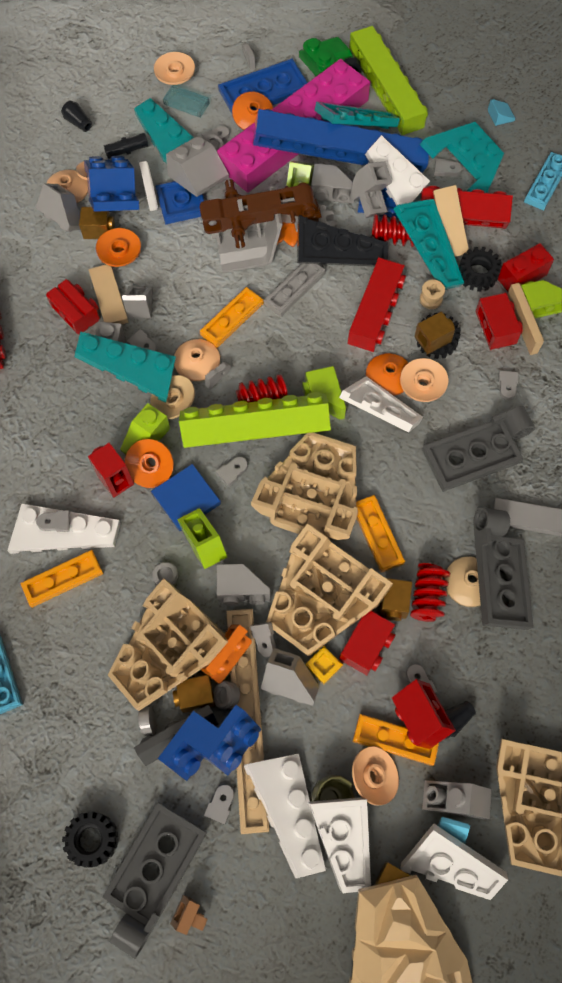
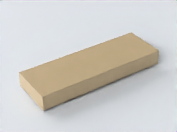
(451, 216)
(108, 294)
(531, 332)

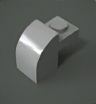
(368, 186)

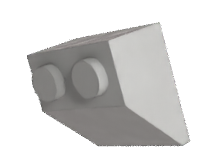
(196, 166)

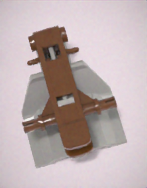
(251, 224)

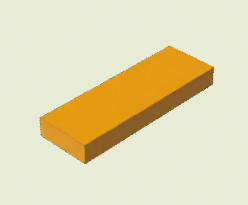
(231, 317)
(378, 534)
(61, 578)
(392, 739)

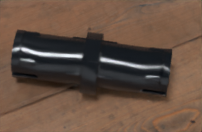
(126, 145)

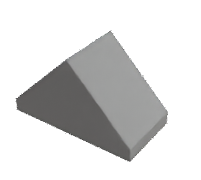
(138, 301)

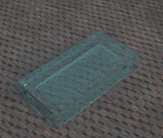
(186, 101)

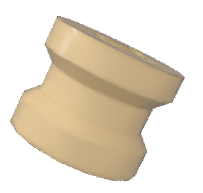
(432, 294)

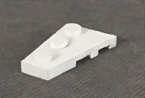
(405, 177)
(381, 403)
(345, 839)
(450, 860)

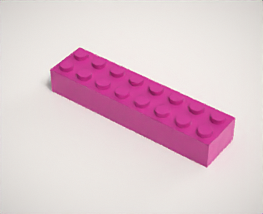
(253, 164)

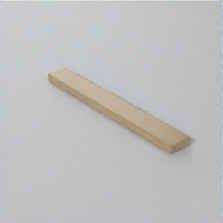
(245, 675)

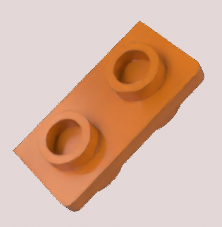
(230, 653)

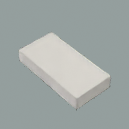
(148, 184)

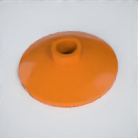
(241, 108)
(118, 240)
(389, 381)
(139, 467)

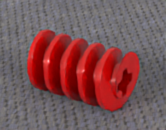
(388, 230)
(271, 390)
(428, 592)

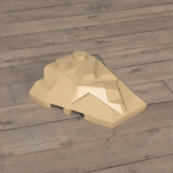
(313, 488)
(322, 592)
(166, 647)
(531, 805)
(404, 937)

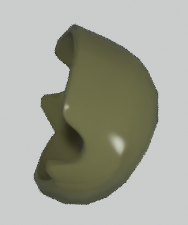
(332, 788)

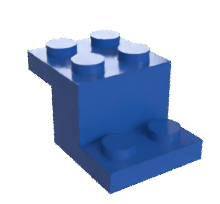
(111, 184)
(219, 745)

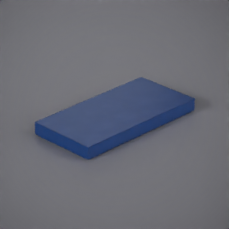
(274, 82)

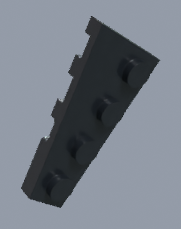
(336, 246)

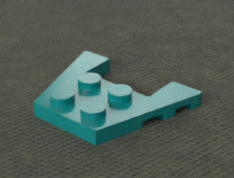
(472, 149)

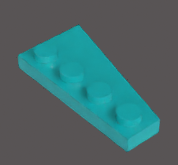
(356, 116)
(161, 127)
(430, 238)
(139, 366)

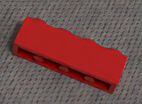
(480, 207)
(376, 305)

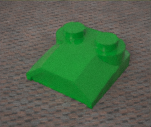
(322, 54)

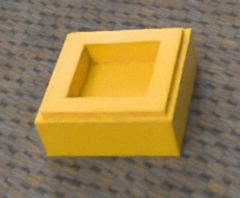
(324, 665)

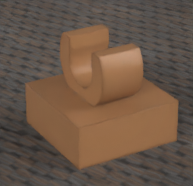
(187, 916)

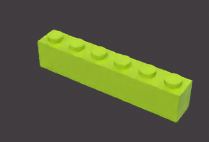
(388, 80)
(254, 420)

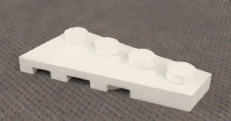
(84, 532)
(285, 798)

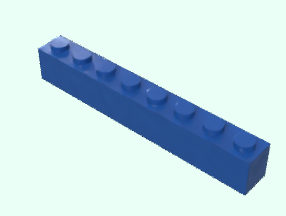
(329, 140)

